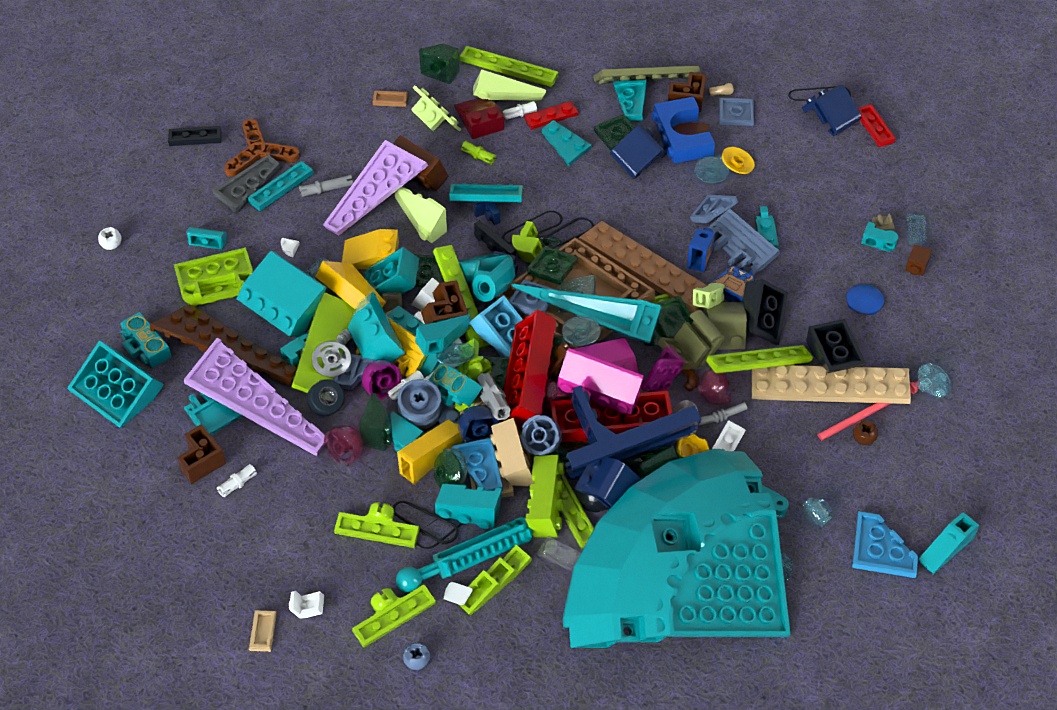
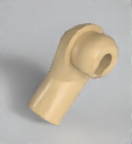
(726, 89)

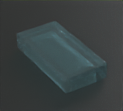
(916, 229)

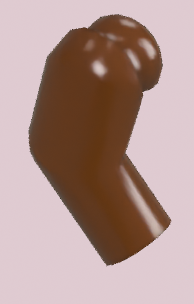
(692, 378)

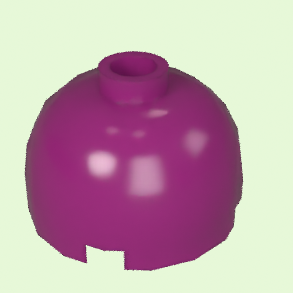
(380, 375)

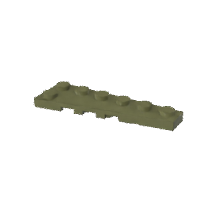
(606, 75)

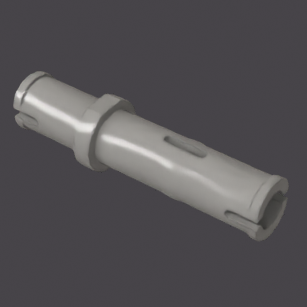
(318, 187)

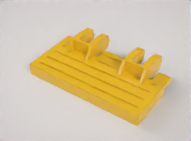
(413, 357)

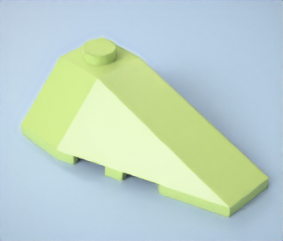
(498, 87)
(425, 214)

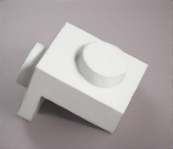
(306, 605)

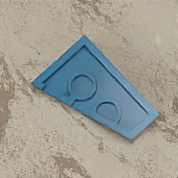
(481, 463)

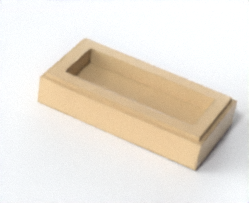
(262, 630)

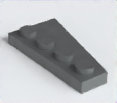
(237, 189)

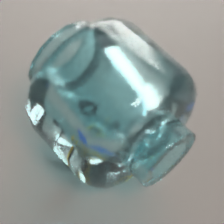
(817, 511)

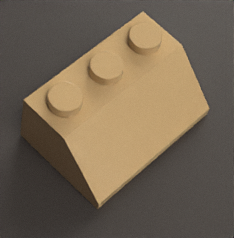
(514, 458)

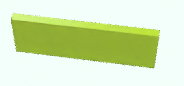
(328, 322)

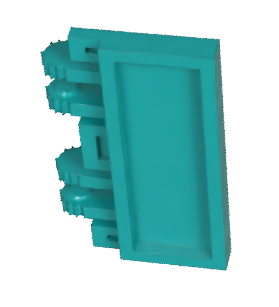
(487, 193)
(210, 414)

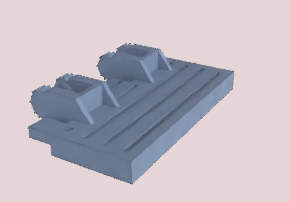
(742, 242)

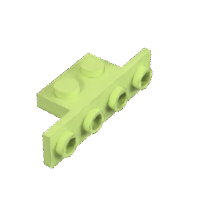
(430, 113)

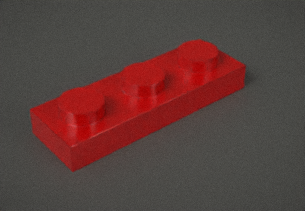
(556, 113)
(876, 126)

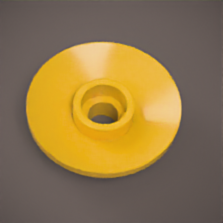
(738, 160)

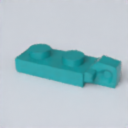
(766, 226)

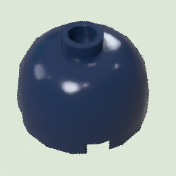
(476, 423)

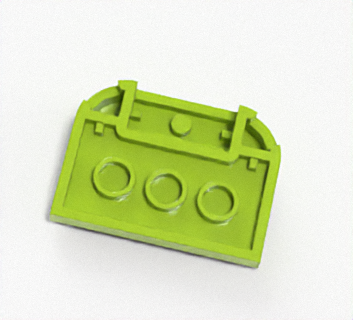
(213, 276)

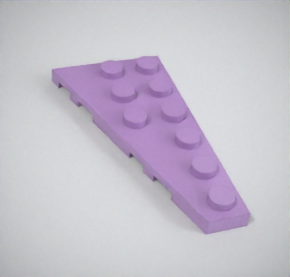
(380, 178)

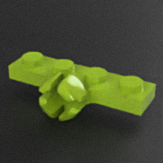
(473, 369)
(377, 527)
(392, 613)

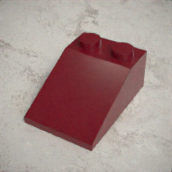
(480, 117)

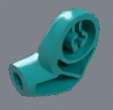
(488, 274)

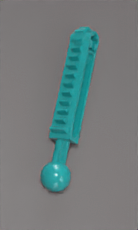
(467, 554)

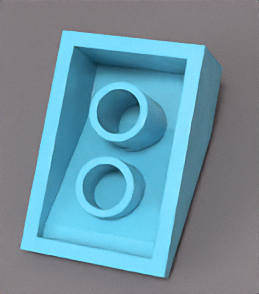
(497, 325)

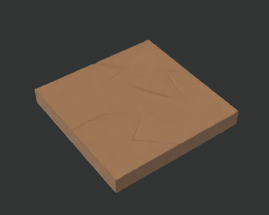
(610, 282)

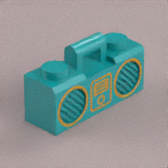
(150, 345)
(454, 386)

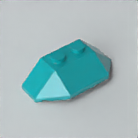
(374, 332)

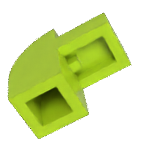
(526, 243)

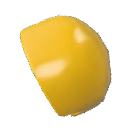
(690, 446)

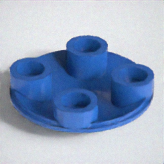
(865, 299)

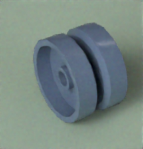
(419, 403)

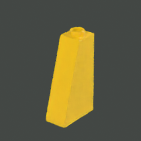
(346, 282)
(420, 455)

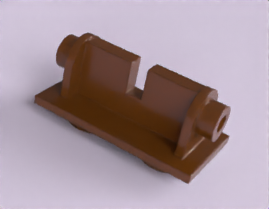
(556, 365)

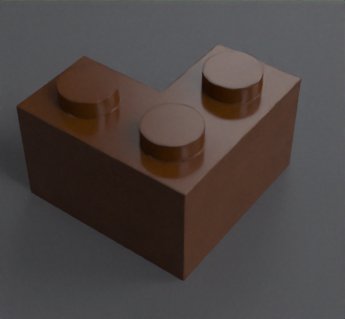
(694, 88)
(447, 304)
(203, 455)

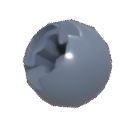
(420, 661)

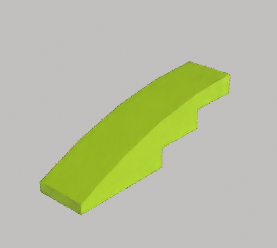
(496, 578)

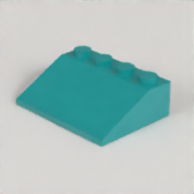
(282, 294)
(114, 384)

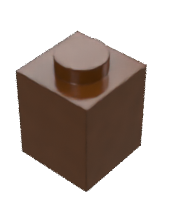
(918, 260)

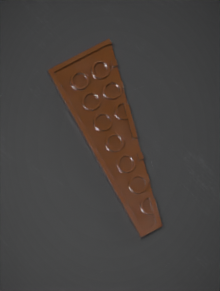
(202, 330)

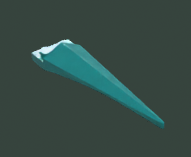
(625, 316)

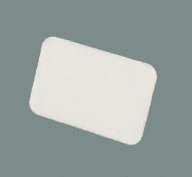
(457, 593)

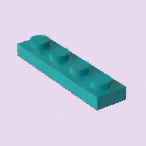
(280, 185)

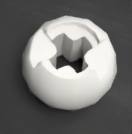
(109, 238)

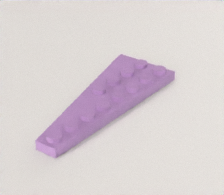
(236, 386)

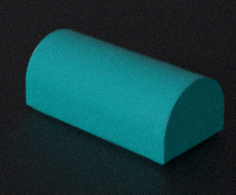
(206, 238)

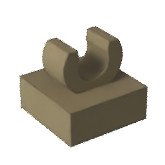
(884, 222)
(392, 300)

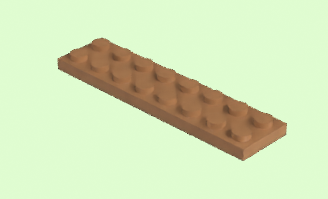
(642, 263)

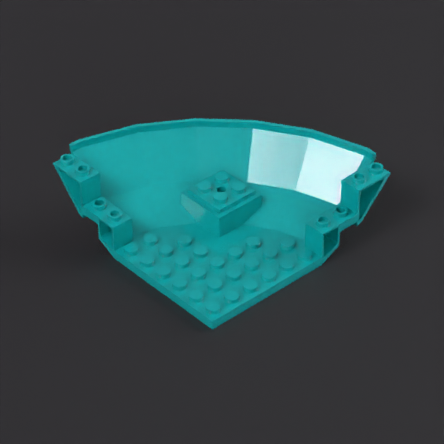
(708, 581)

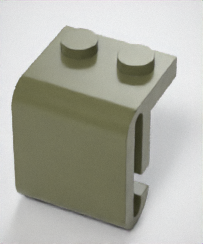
(731, 322)
(695, 341)

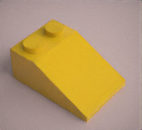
(370, 248)

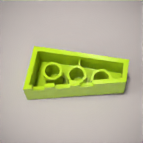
(545, 496)

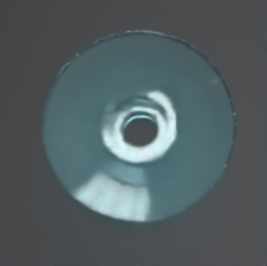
(711, 164)
(581, 331)
(456, 354)

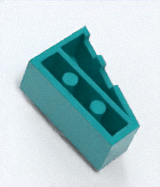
(469, 505)

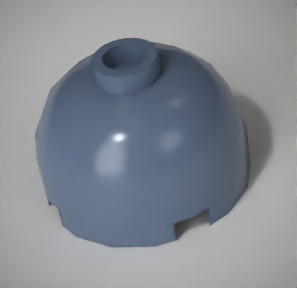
(541, 435)

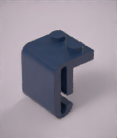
(834, 107)
(638, 151)
(606, 480)

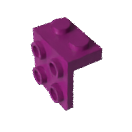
(663, 371)

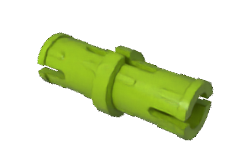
(478, 152)

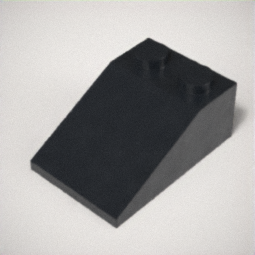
(765, 309)
(834, 346)

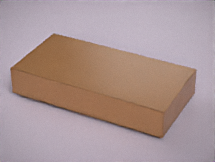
(390, 98)

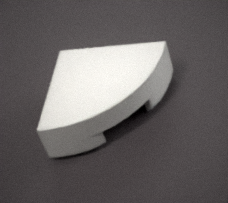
(289, 246)

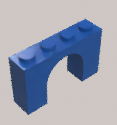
(680, 146)

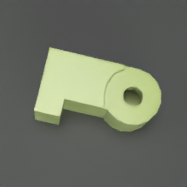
(709, 295)

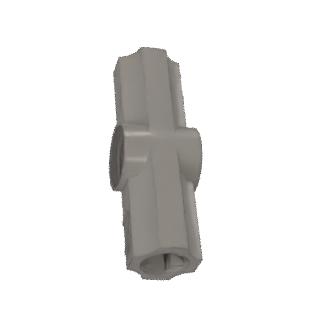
(493, 397)

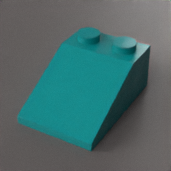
(394, 273)

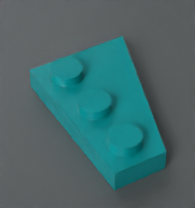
(632, 98)
(566, 143)

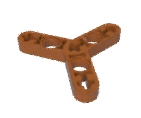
(266, 148)

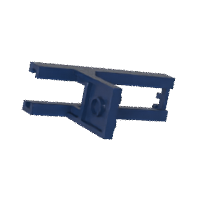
(628, 443)

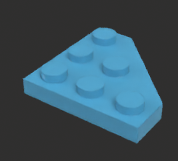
(881, 548)

